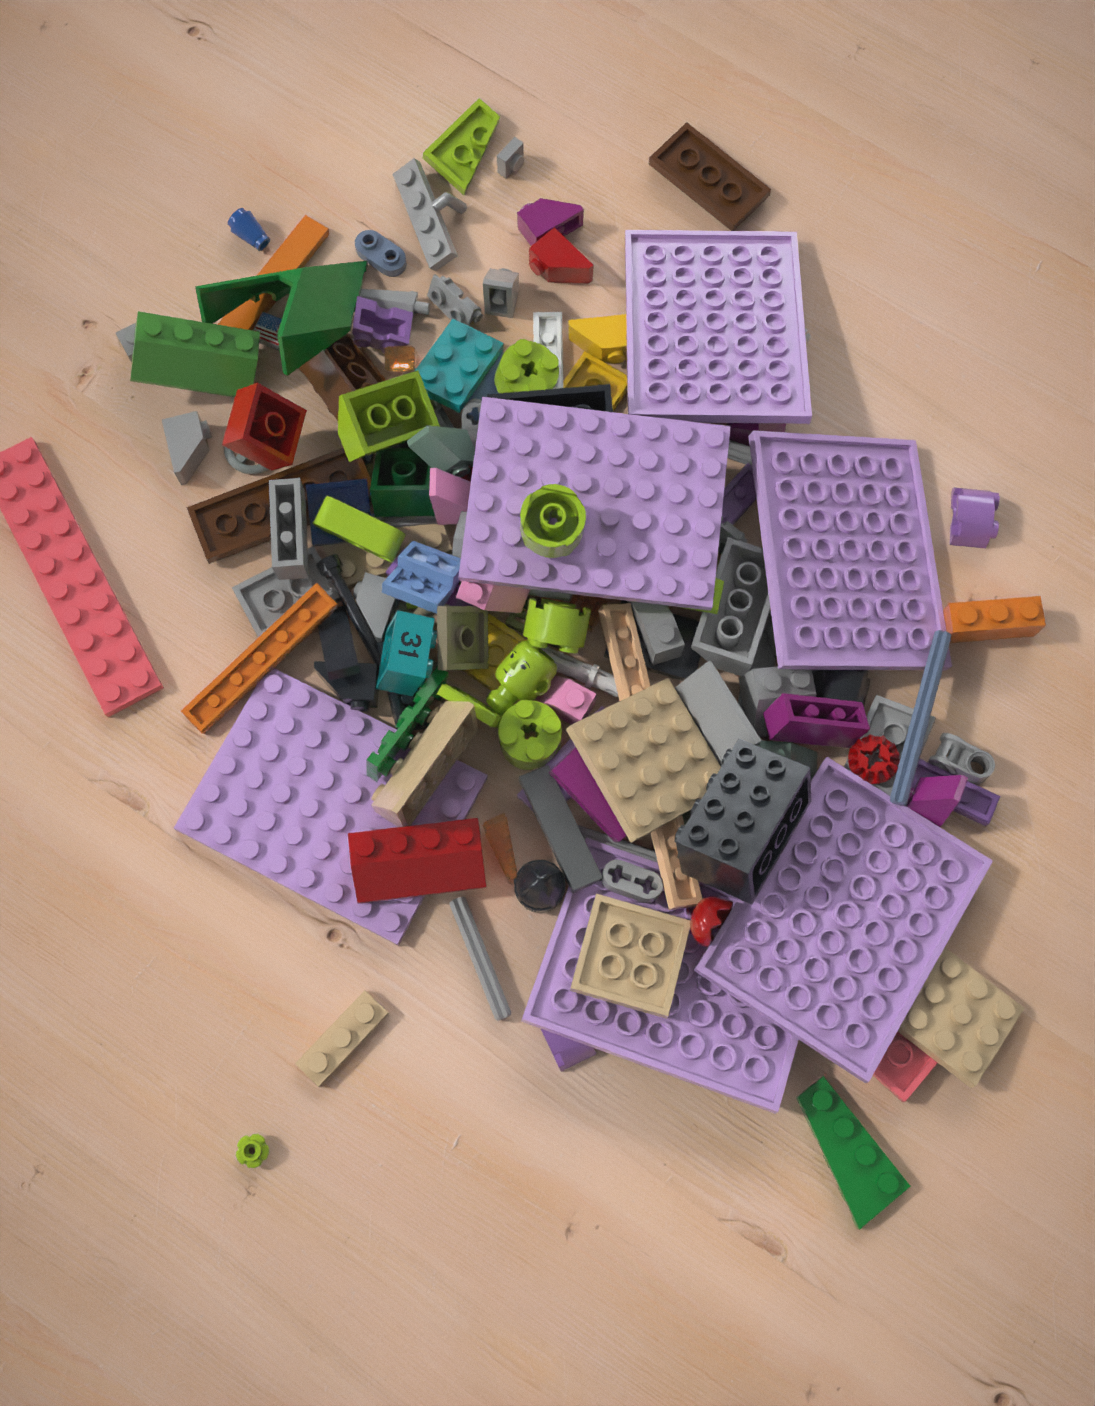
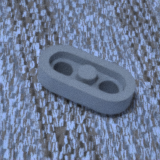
(379, 251)

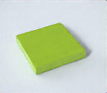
(483, 712)

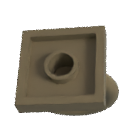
(460, 637)

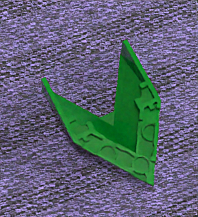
(316, 311)

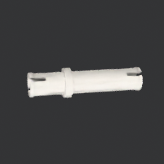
(584, 672)

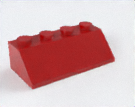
(417, 860)

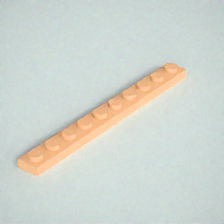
(630, 678)

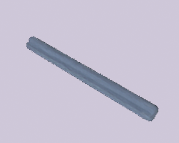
(920, 718)

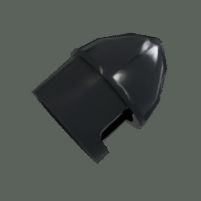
(539, 886)

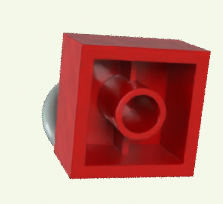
(262, 429)

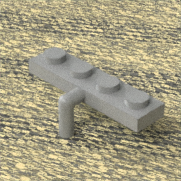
(426, 214)

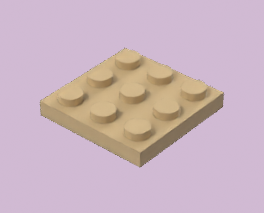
(631, 956)
(960, 1018)

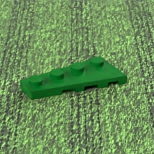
(392, 742)
(858, 1164)

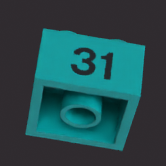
(406, 653)

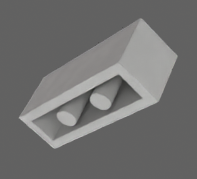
(288, 529)

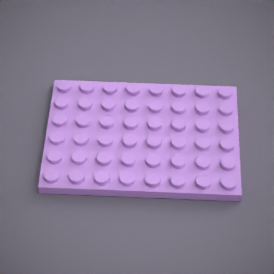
(716, 327)
(646, 493)
(846, 551)
(295, 788)
(847, 921)
(708, 1032)

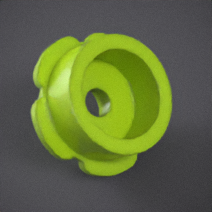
(261, 1150)

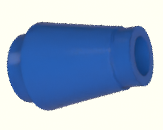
(248, 229)

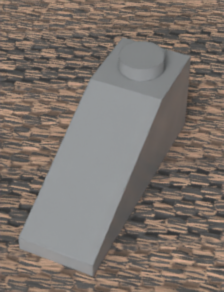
(658, 631)

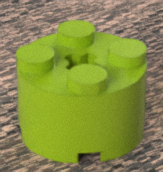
(526, 368)
(548, 503)
(556, 624)
(522, 719)

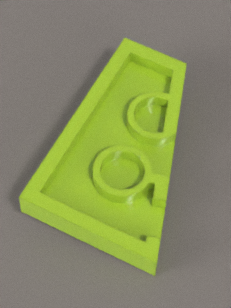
(462, 145)

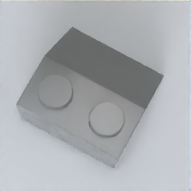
(764, 685)

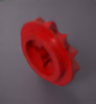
(880, 771)

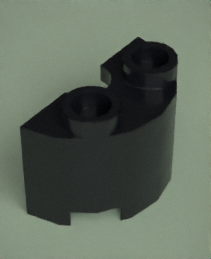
(842, 684)

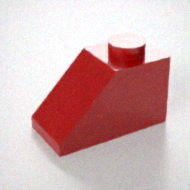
(559, 260)

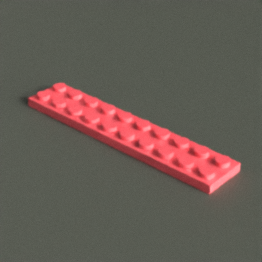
(73, 581)

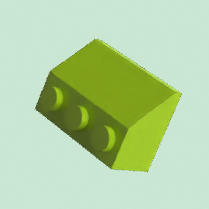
(383, 415)

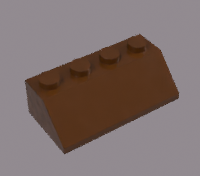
(340, 370)

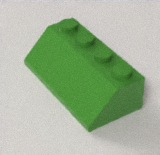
(193, 355)

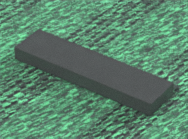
(560, 829)

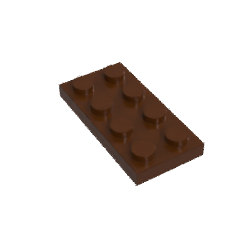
(709, 176)

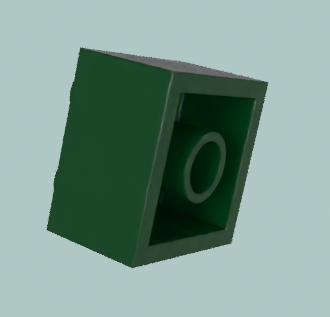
(400, 484)

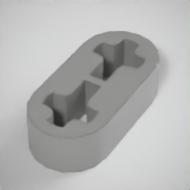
(634, 874)

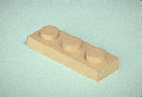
(342, 1038)

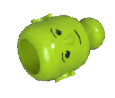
(522, 676)

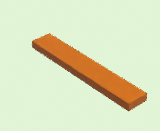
(292, 254)
(259, 658)

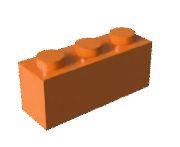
(994, 619)

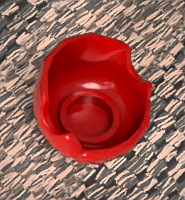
(708, 915)

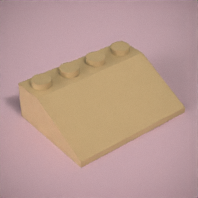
(426, 763)

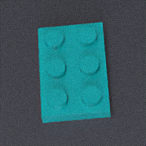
(458, 364)

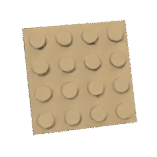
(646, 758)

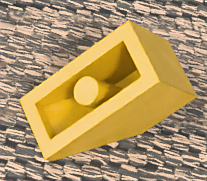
(601, 337)

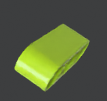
(359, 529)

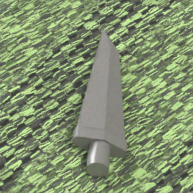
(399, 299)

